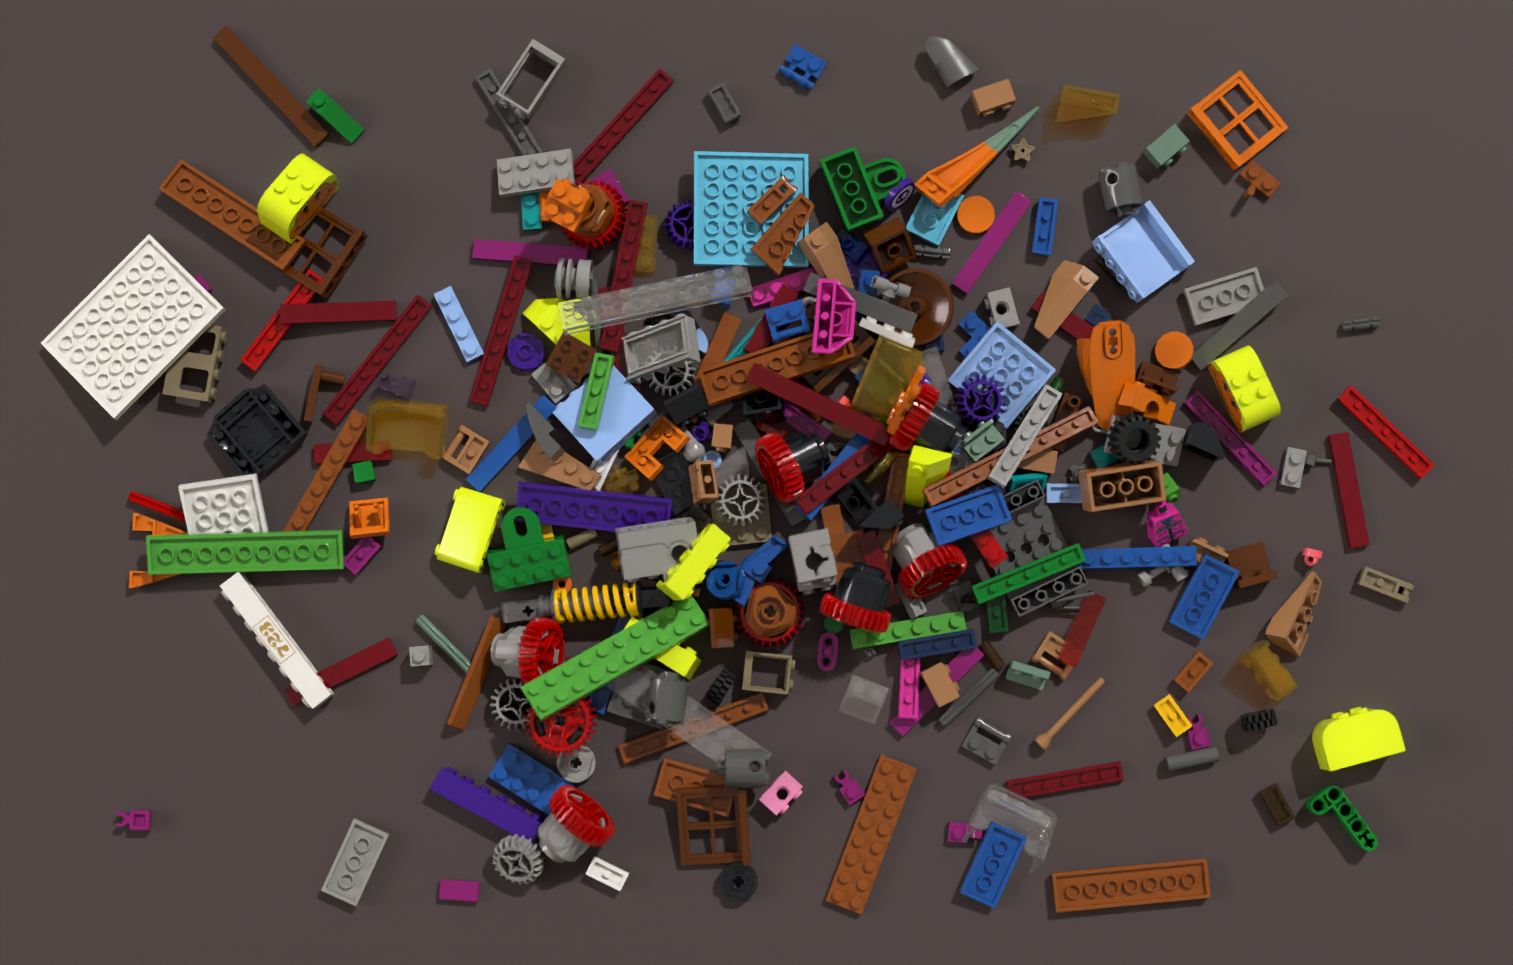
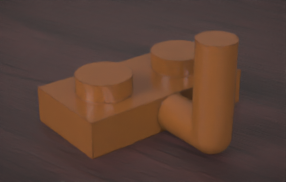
(1258, 180)

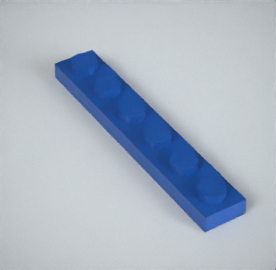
(1139, 557)

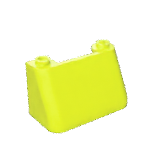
(469, 529)

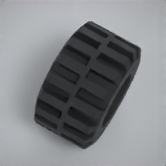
(1148, 442)

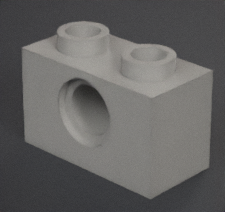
(1002, 298)

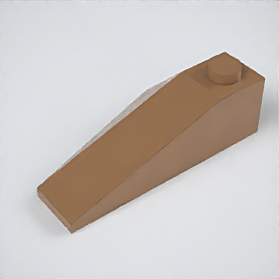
(1064, 292)

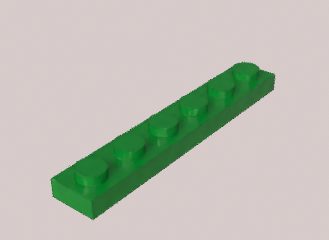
(1028, 573)

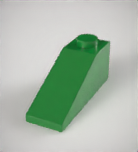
(335, 116)

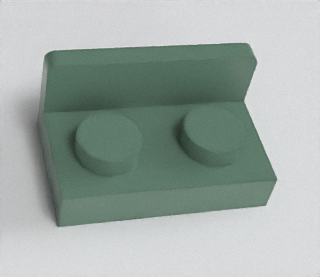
(981, 441)
(1027, 675)

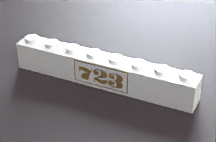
(276, 639)

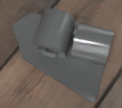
(948, 61)

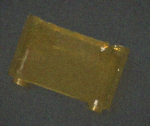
(886, 377)
(407, 426)

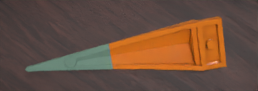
(954, 176)

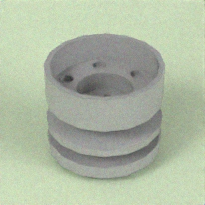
(573, 278)

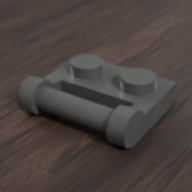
(983, 746)

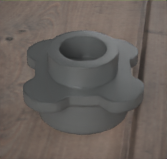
(1074, 472)

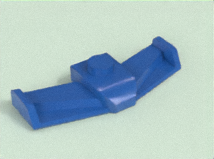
(757, 567)

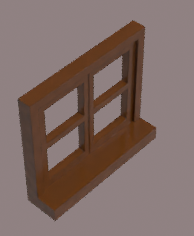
(339, 264)
(827, 375)
(741, 825)

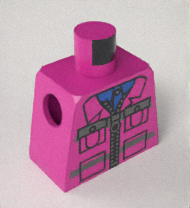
(1164, 524)

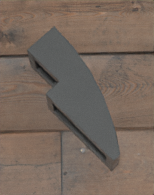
(544, 433)

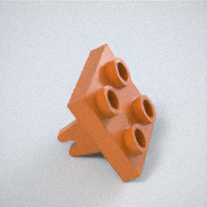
(369, 518)

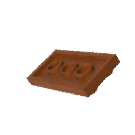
(682, 775)

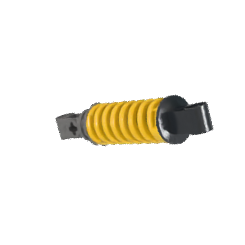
(587, 604)

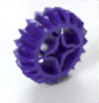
(680, 222)
(974, 394)

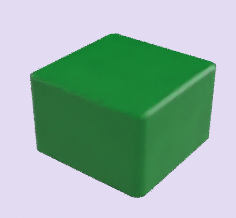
(364, 472)

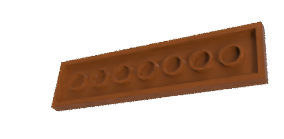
(228, 214)
(789, 359)
(871, 834)
(1131, 885)

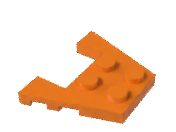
(905, 401)
(144, 523)

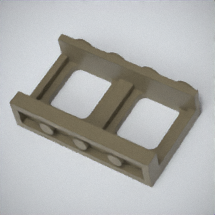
(197, 361)

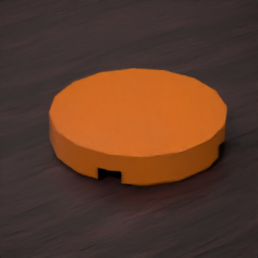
(975, 214)
(1174, 350)

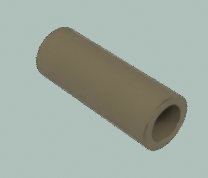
(581, 538)

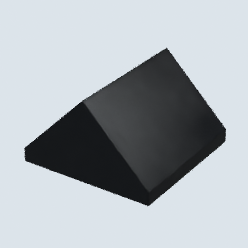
(854, 502)

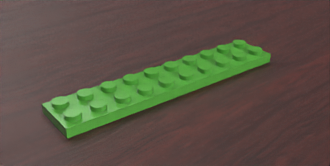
(245, 552)
(614, 657)

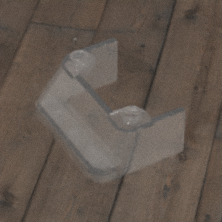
(1017, 814)

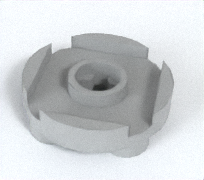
(583, 771)

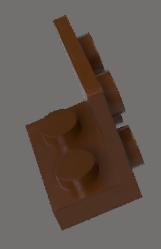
(571, 357)
(1158, 378)
(1252, 564)

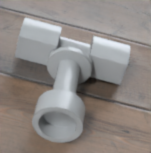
(889, 289)
(1178, 573)

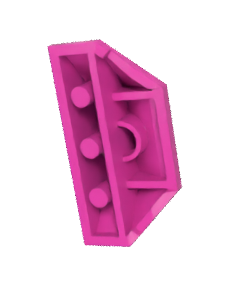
(833, 317)

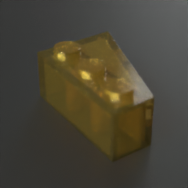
(1084, 103)
(1268, 670)

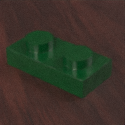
(997, 614)

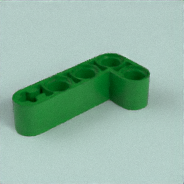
(1347, 819)

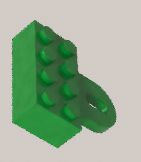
(857, 187)
(527, 557)

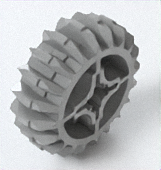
(678, 373)
(742, 516)
(513, 695)
(529, 864)

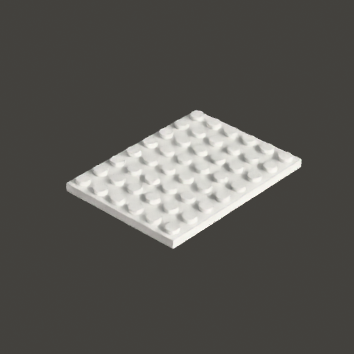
(133, 327)

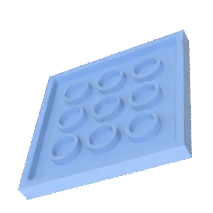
(1010, 363)

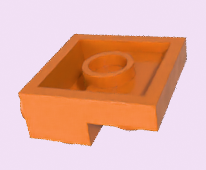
(567, 204)

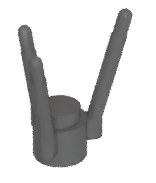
(1058, 603)

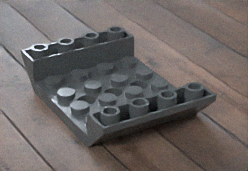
(1030, 520)

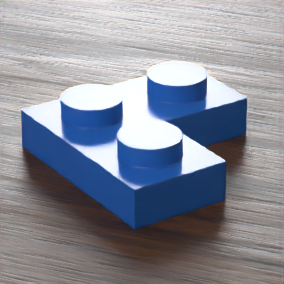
(975, 328)

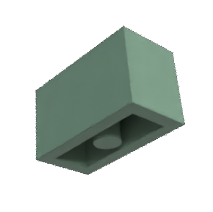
(1166, 146)

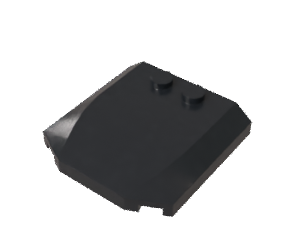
(256, 431)

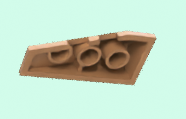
(826, 255)
(1291, 620)

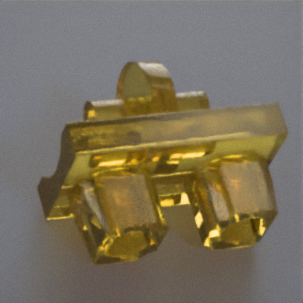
(629, 478)

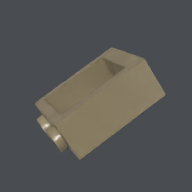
(788, 683)

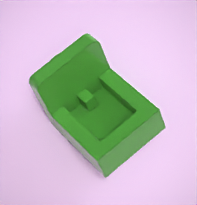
(1171, 489)

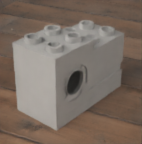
(653, 547)
(813, 561)

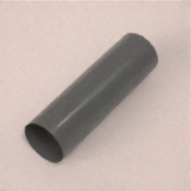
(1191, 759)

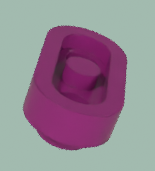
(827, 651)

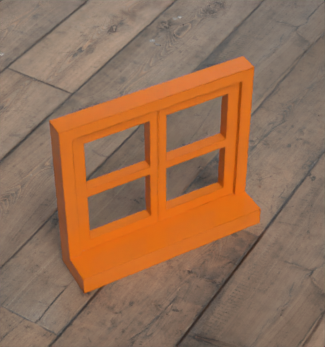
(1217, 137)

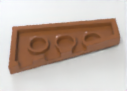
(778, 240)

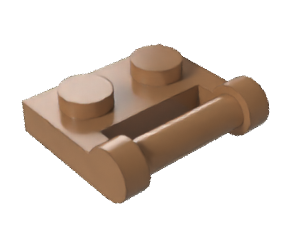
(471, 451)
(1052, 645)

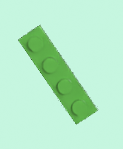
(596, 391)

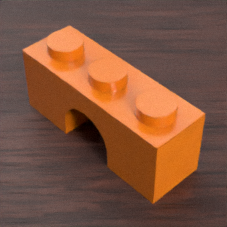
(1146, 400)

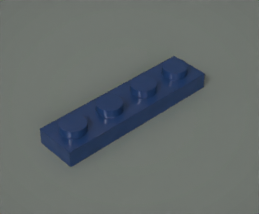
(937, 644)

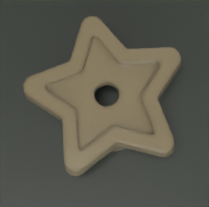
(1022, 155)

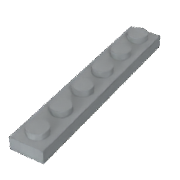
(1024, 436)

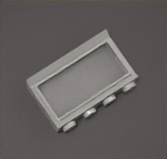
(660, 347)

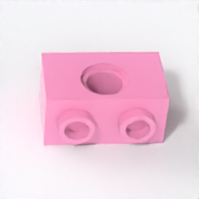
(786, 782)

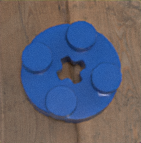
(733, 587)

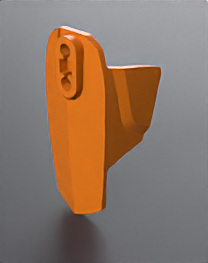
(1106, 371)

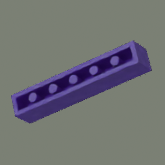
(485, 804)

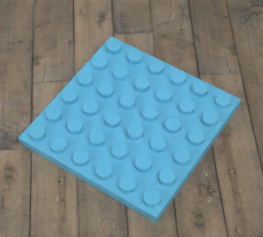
(724, 191)

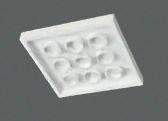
(224, 505)

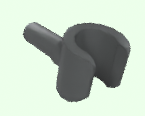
(1312, 459)

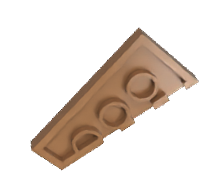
(564, 469)

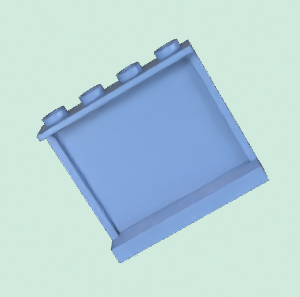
(1143, 252)
(621, 418)

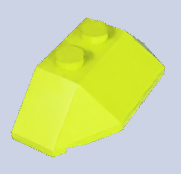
(546, 317)

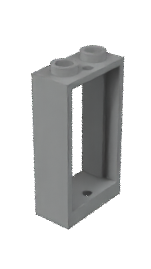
(545, 54)

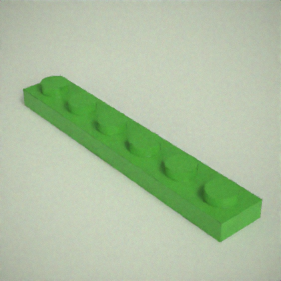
(908, 630)

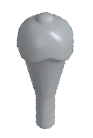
(693, 449)

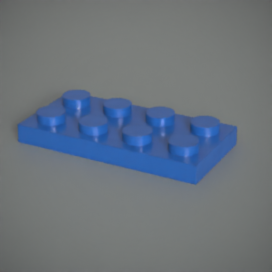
(968, 515)
(1203, 596)
(527, 777)
(993, 864)

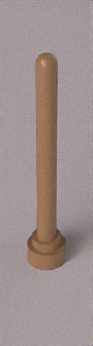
(1045, 739)

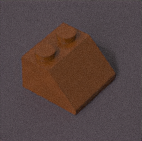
(890, 245)
(722, 628)

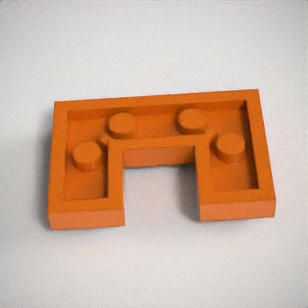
(642, 453)

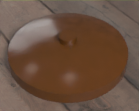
(929, 299)

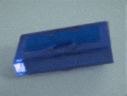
(851, 246)

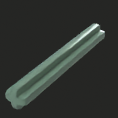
(443, 642)

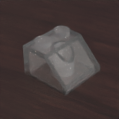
(863, 699)

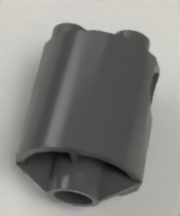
(1120, 189)
(667, 699)
(737, 768)

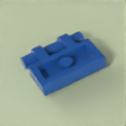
(804, 61)

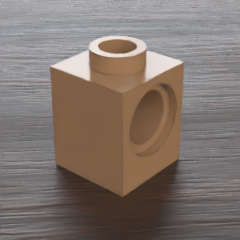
(722, 437)

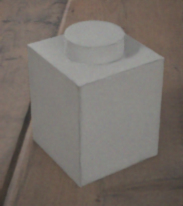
(421, 655)

